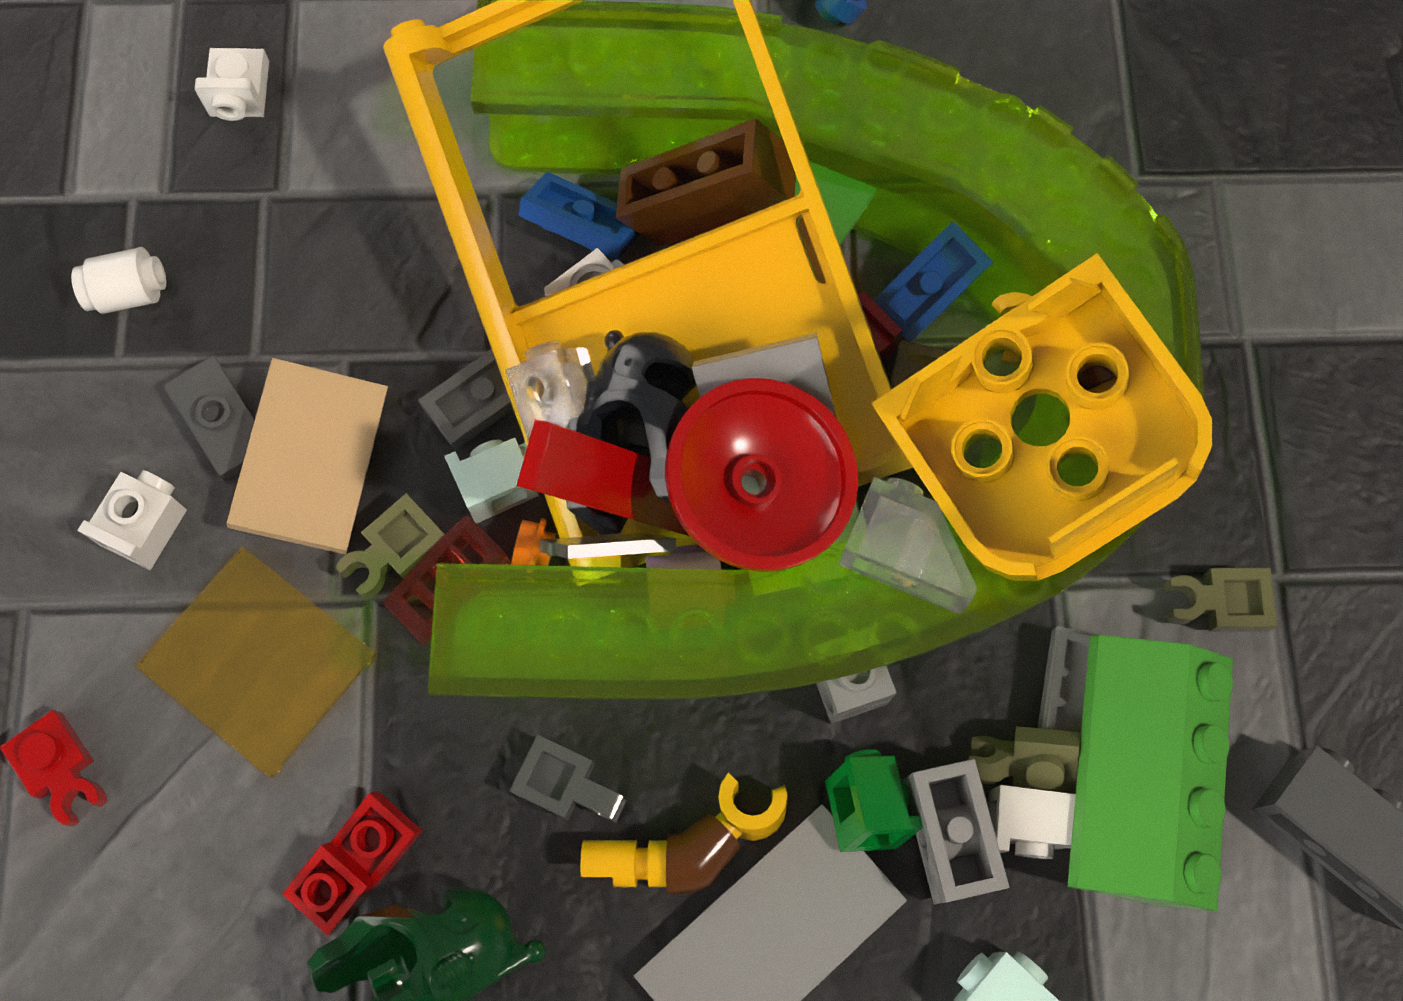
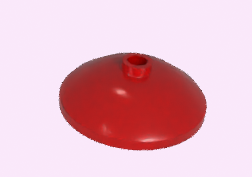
(792, 452)

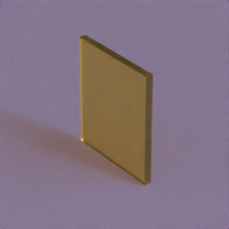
(256, 662)

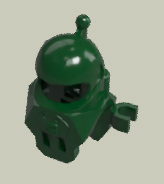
(435, 954)

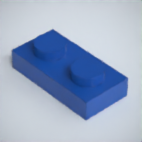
(577, 215)
(933, 281)

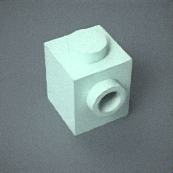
(1003, 979)

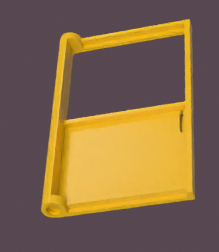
(709, 293)

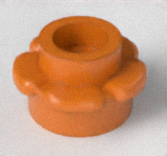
(527, 544)

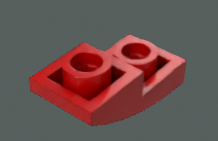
(353, 863)

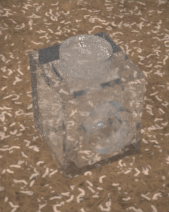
(550, 384)

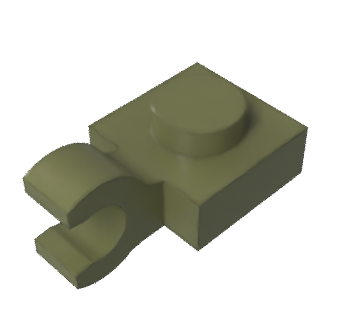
(1035, 759)

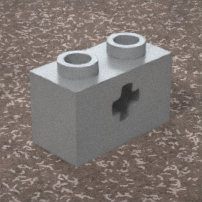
(956, 833)

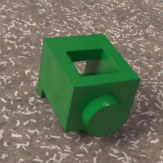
(870, 803)

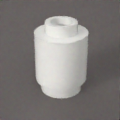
(118, 281)

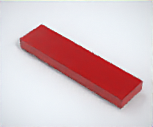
(593, 475)

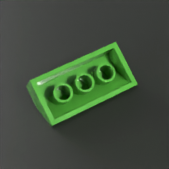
(1152, 773)

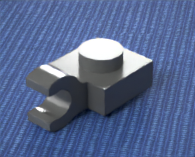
(559, 781)

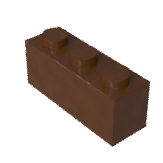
(705, 183)

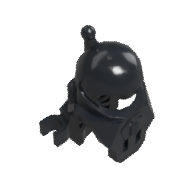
(635, 407)

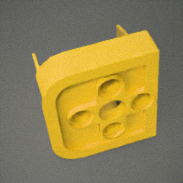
(1141, 433)

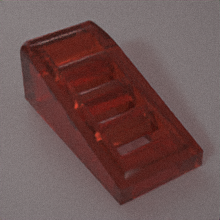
(446, 550)

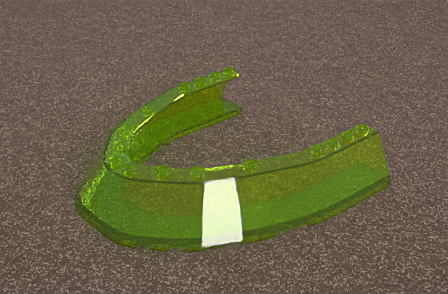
(645, 78)

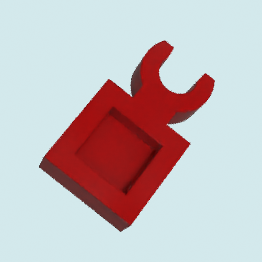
(49, 760)

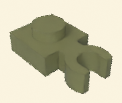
(397, 541)
(1230, 597)

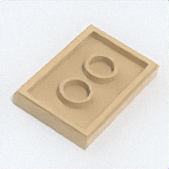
(307, 457)

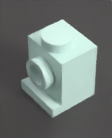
(491, 478)

